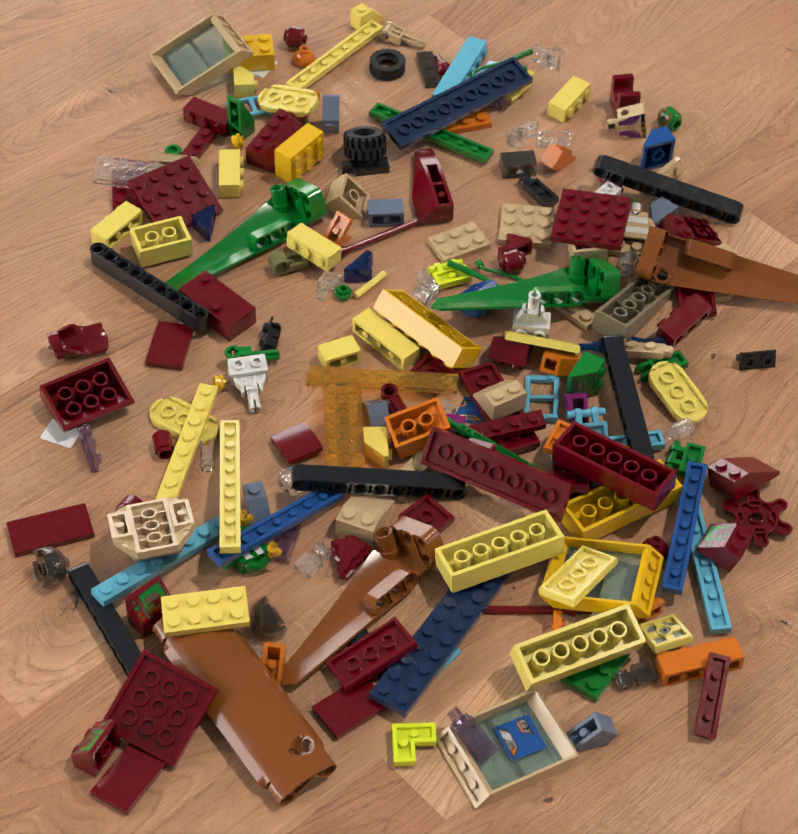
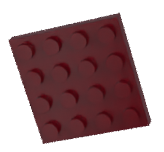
(173, 192)
(591, 219)
(160, 707)

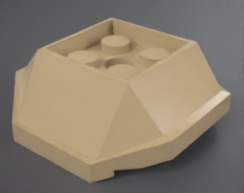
(152, 528)

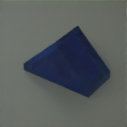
(204, 222)

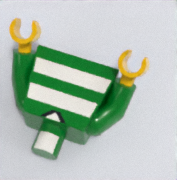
(256, 559)

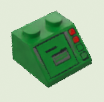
(587, 375)

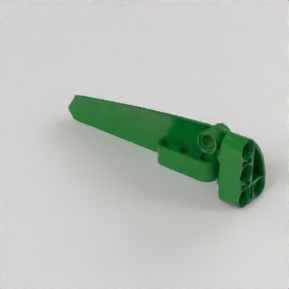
(268, 226)
(581, 282)

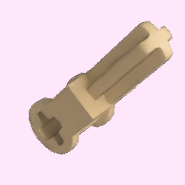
(398, 35)

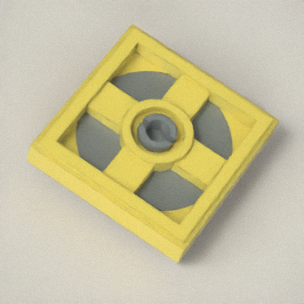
(665, 633)

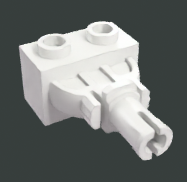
(532, 320)
(249, 374)

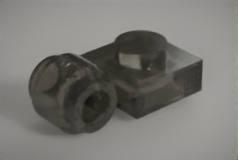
(641, 672)

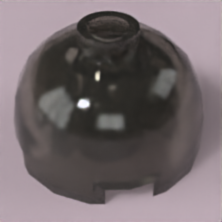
(50, 566)
(266, 619)

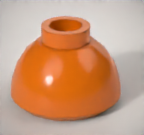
(303, 57)

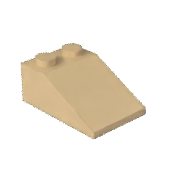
(363, 516)

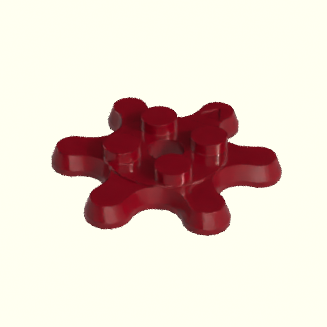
(766, 511)

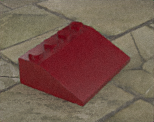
(85, 395)

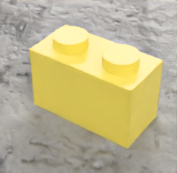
(339, 353)

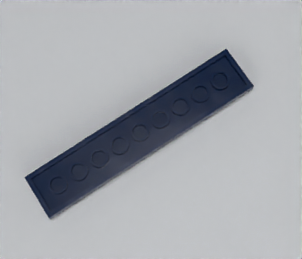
(456, 103)
(437, 641)

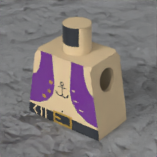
(630, 121)

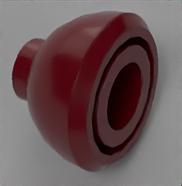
(658, 544)

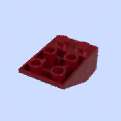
(690, 228)

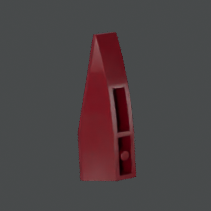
(430, 189)

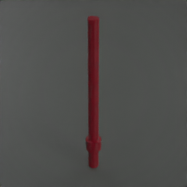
(354, 246)
(530, 610)

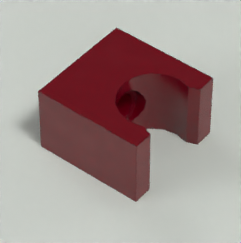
(622, 92)

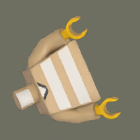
(638, 224)

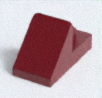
(516, 242)

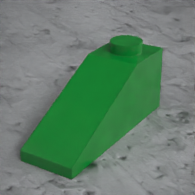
(239, 118)

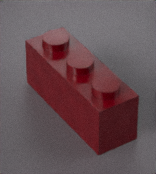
(207, 115)
(683, 319)

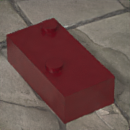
(226, 309)

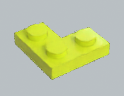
(407, 737)

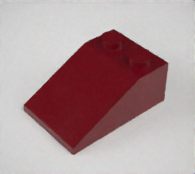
(739, 475)

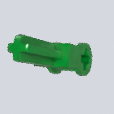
(247, 351)

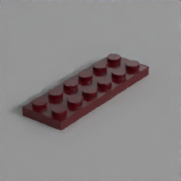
(482, 377)

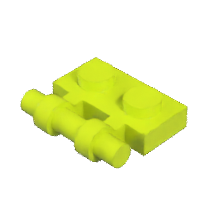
(447, 276)

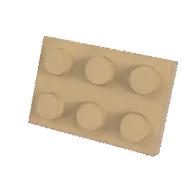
(459, 242)

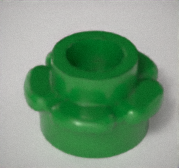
(343, 292)

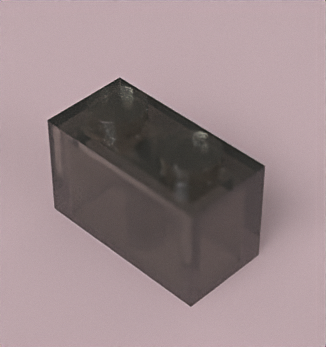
(516, 163)

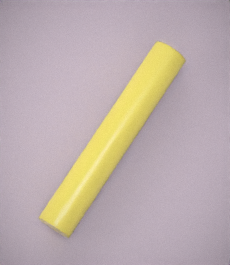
(357, 294)

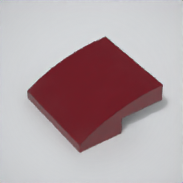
(296, 443)

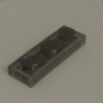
(428, 69)

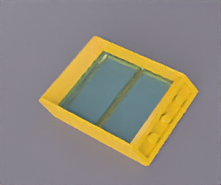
(630, 581)

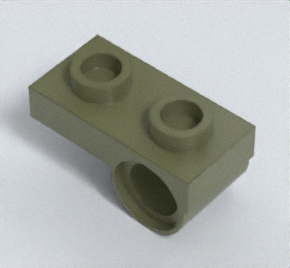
(282, 263)

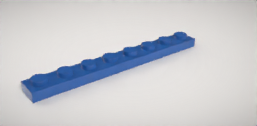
(276, 524)
(684, 528)

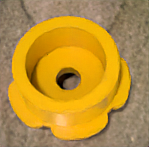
(237, 141)
(220, 382)

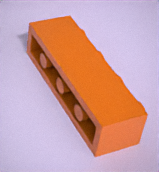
(690, 662)

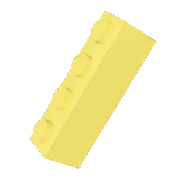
(386, 339)

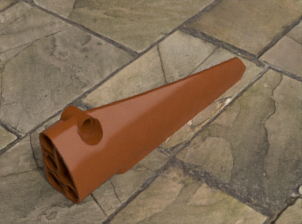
(712, 269)
(388, 574)

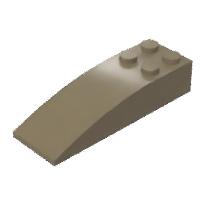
(632, 307)

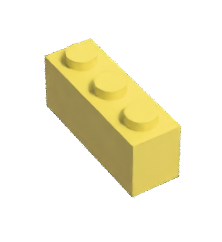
(568, 99)
(231, 173)
(117, 225)
(314, 247)

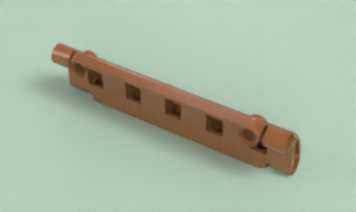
(252, 710)

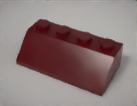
(276, 131)

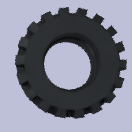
(364, 143)

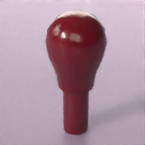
(442, 65)

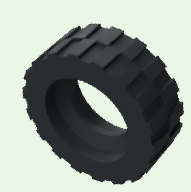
(387, 56)

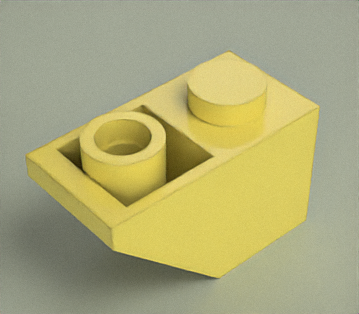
(376, 445)

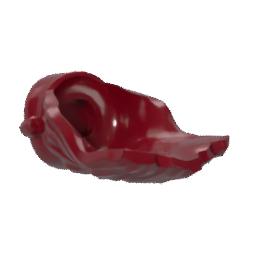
(78, 341)

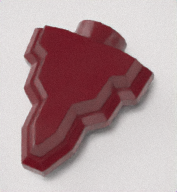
(349, 554)

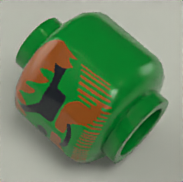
(669, 117)

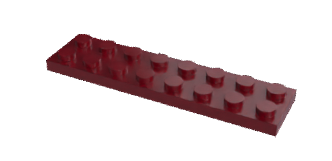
(497, 473)

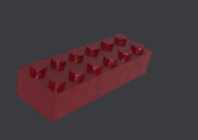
(614, 465)

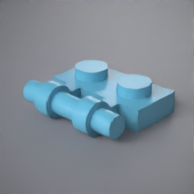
(594, 412)

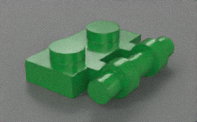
(691, 452)

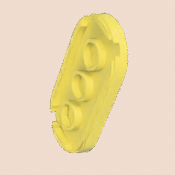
(292, 99)
(677, 392)
(171, 416)

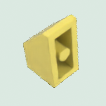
(362, 14)
(244, 82)

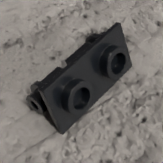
(270, 330)
(756, 359)

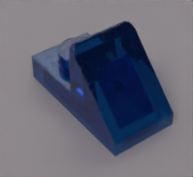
(360, 269)

